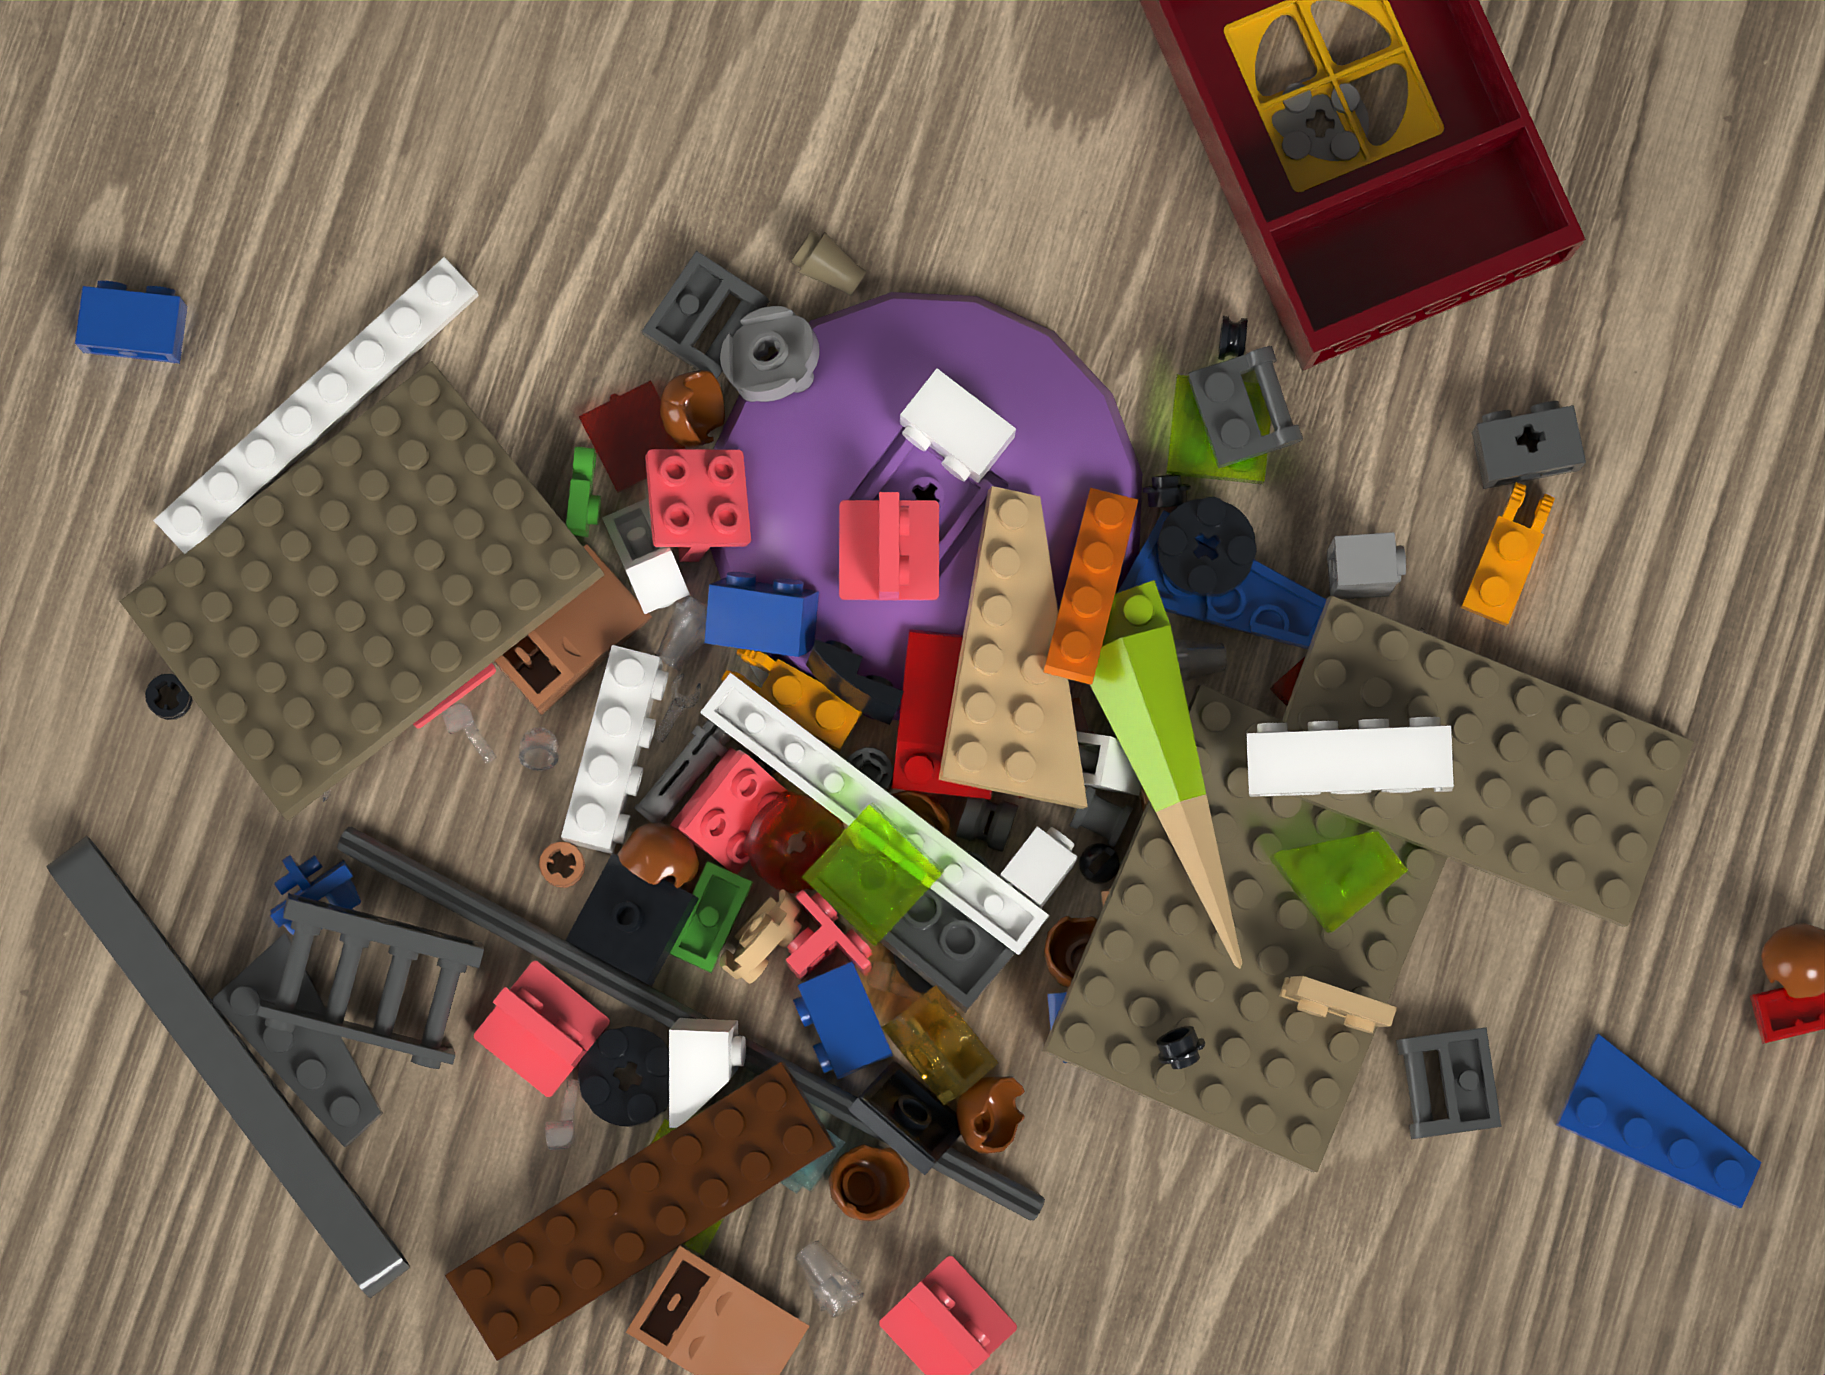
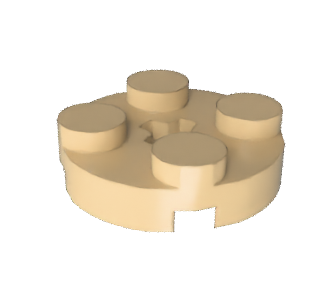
(764, 929)

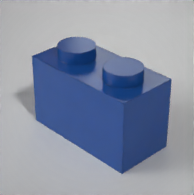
(131, 322)
(761, 615)
(843, 1021)

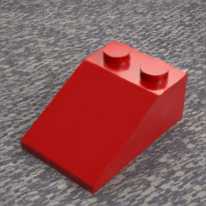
(925, 714)

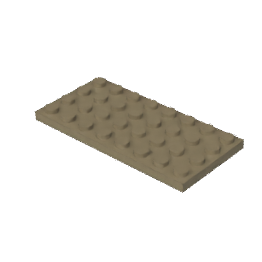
(1541, 777)

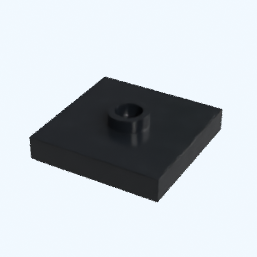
(631, 921)
(907, 1117)

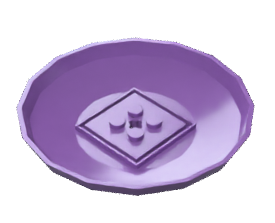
(849, 444)

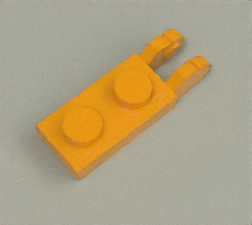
(1506, 560)
(801, 699)

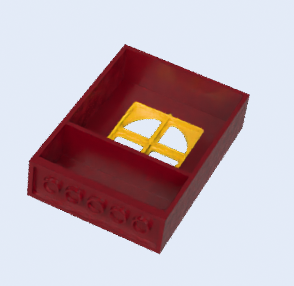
(1405, 225)

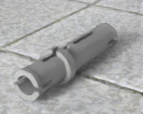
(684, 771)

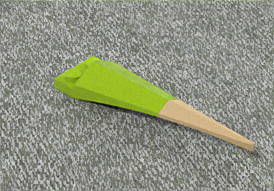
(1148, 710)

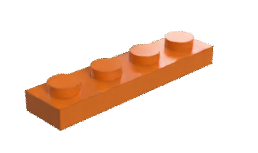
(1091, 586)

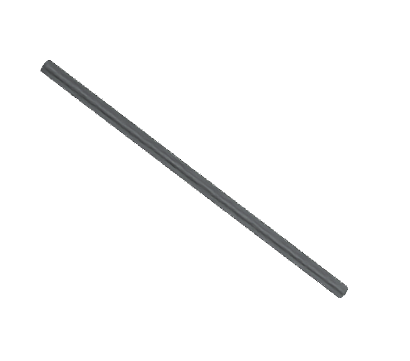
(653, 1003)

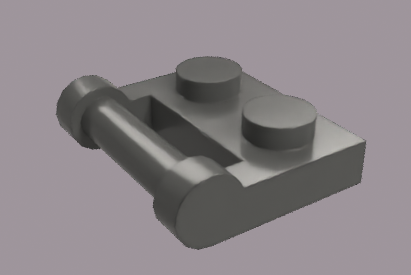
(691, 307)
(1228, 411)
(1465, 1080)

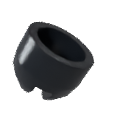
(1106, 871)

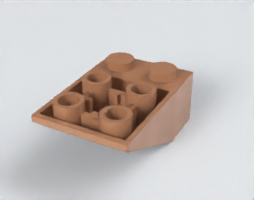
(573, 640)
(714, 1322)

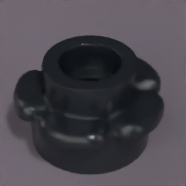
(1166, 491)
(1180, 1047)

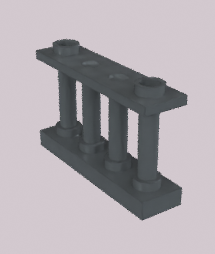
(356, 932)

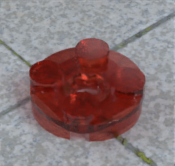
(770, 833)

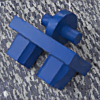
(333, 884)

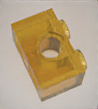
(940, 1045)

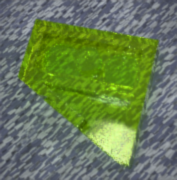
(1339, 875)

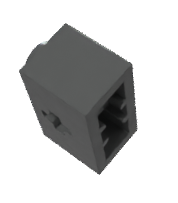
(1506, 463)

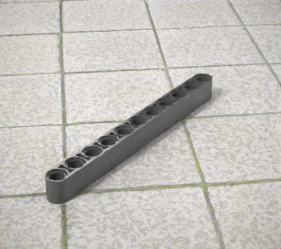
(228, 1067)

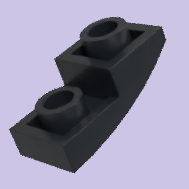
(837, 670)

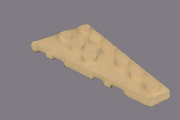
(1007, 718)

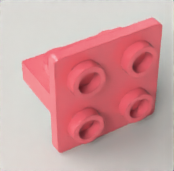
(697, 500)
(889, 549)
(725, 806)
(812, 948)
(541, 1028)
(948, 1322)

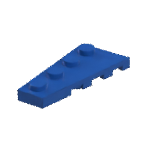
(1260, 606)
(1645, 1121)

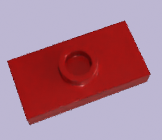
(1785, 1016)

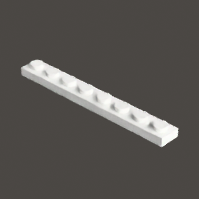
(318, 405)
(848, 792)

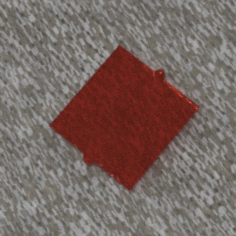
(626, 431)

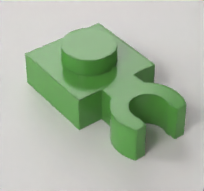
(582, 504)

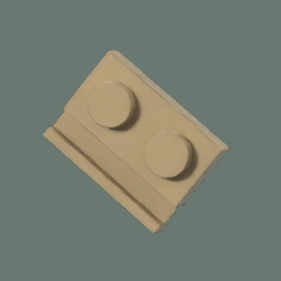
(1319, 998)

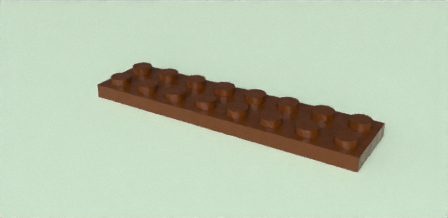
(640, 1210)

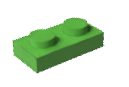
(713, 917)

